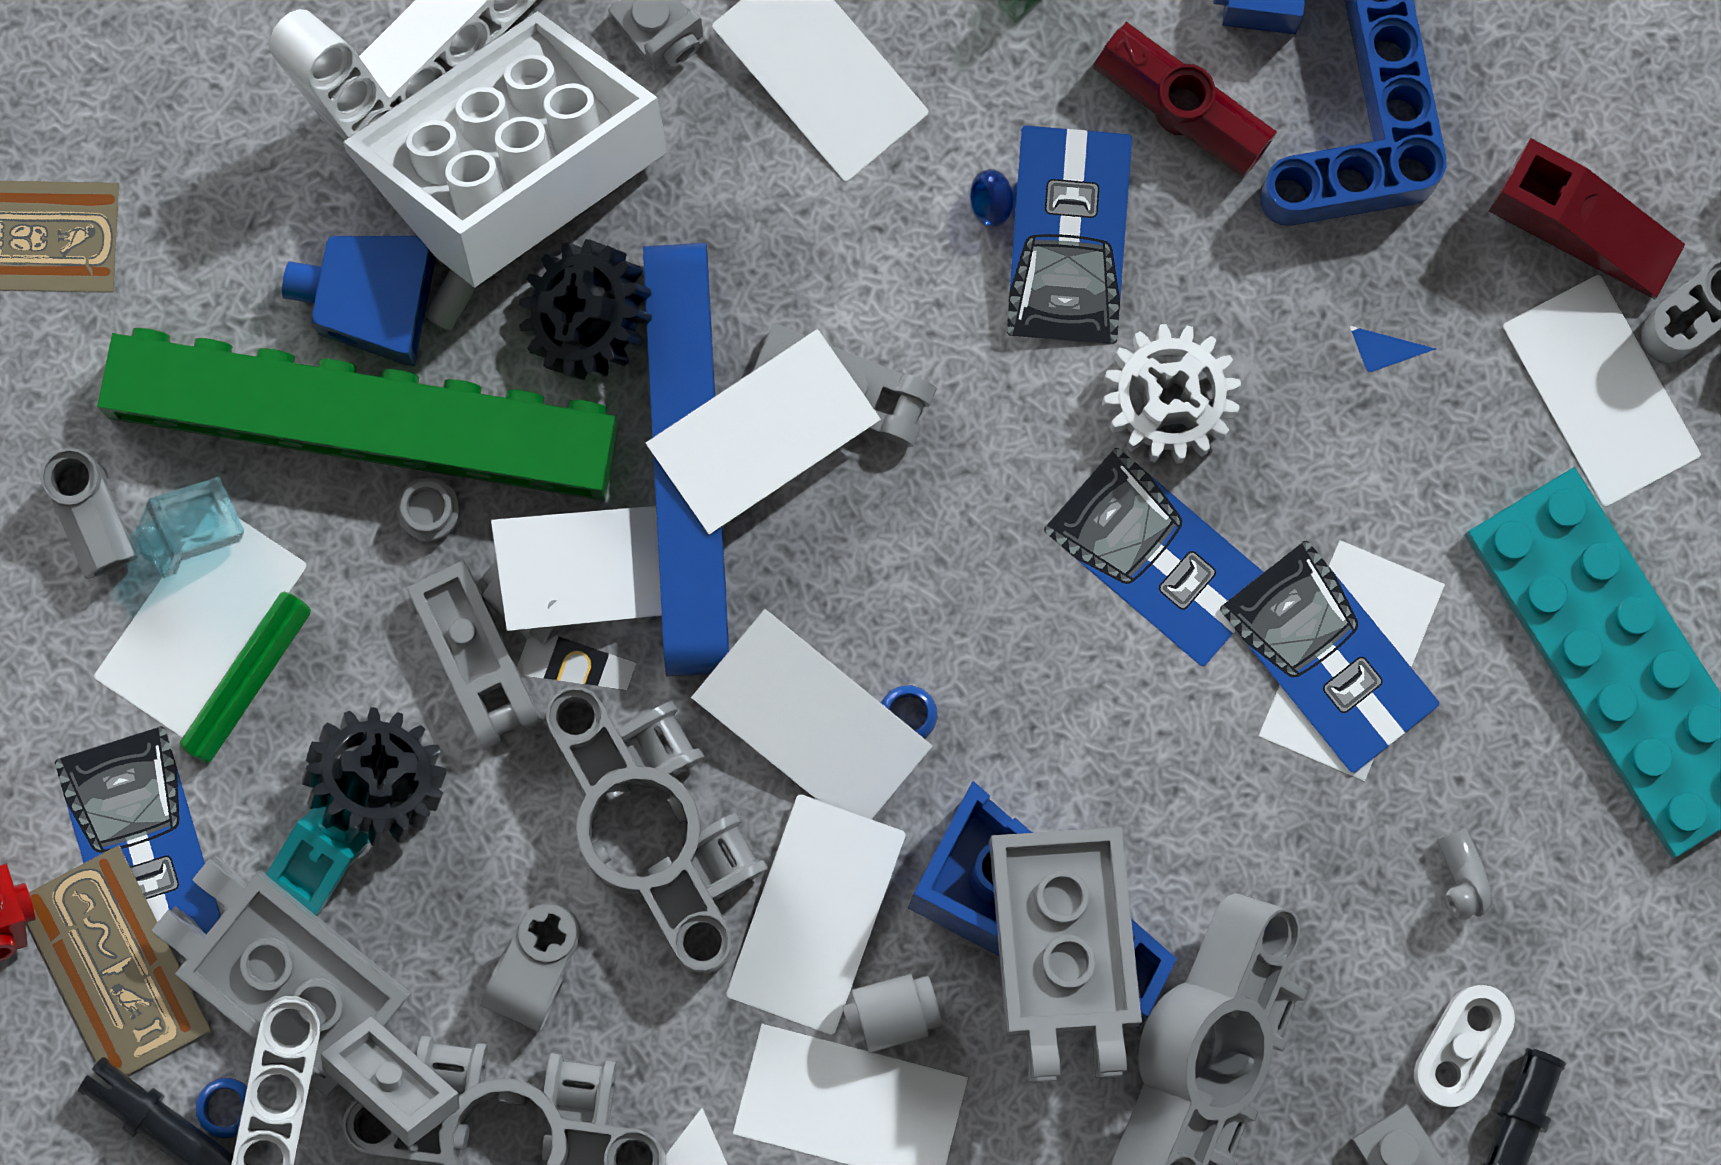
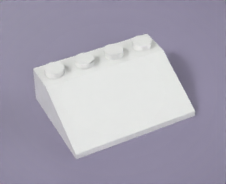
(509, 146)

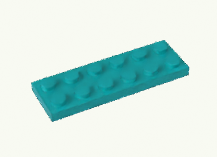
(1612, 652)

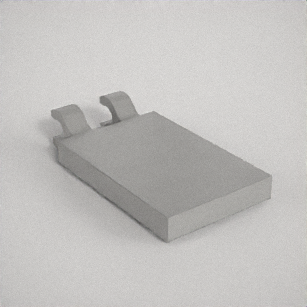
(1066, 943)
(275, 949)

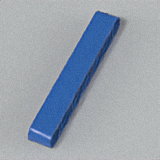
(679, 384)

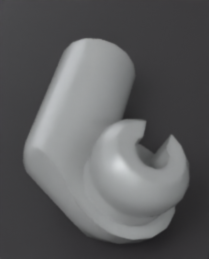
(449, 300)
(1473, 890)

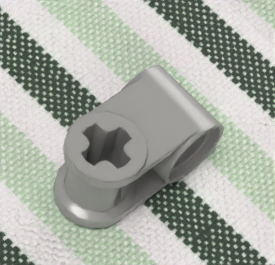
(528, 977)

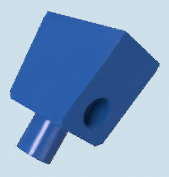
(367, 293)

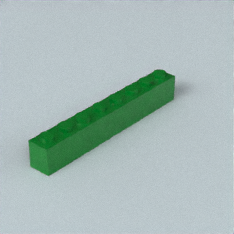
(359, 415)

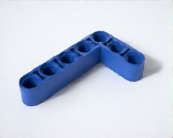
(1392, 138)

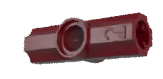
(1153, 73)

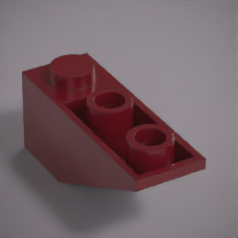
(1586, 219)

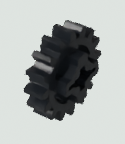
(585, 309)
(350, 788)

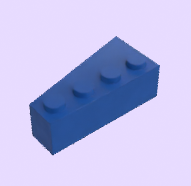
(960, 891)

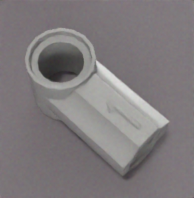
(88, 517)

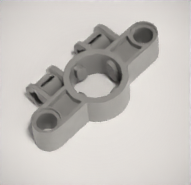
(606, 766)
(1245, 991)
(575, 1114)

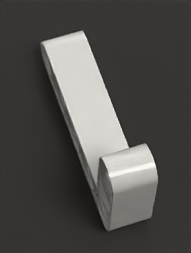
(406, 57)
(277, 1058)

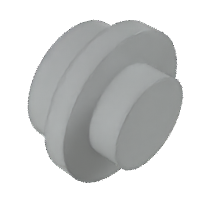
(427, 509)

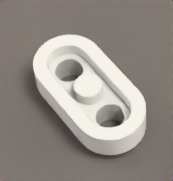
(1463, 1047)

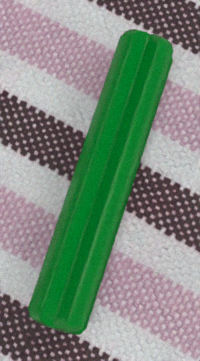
(245, 677)

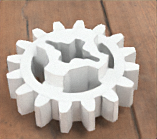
(1152, 377)

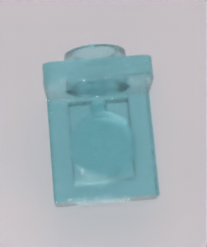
(187, 525)

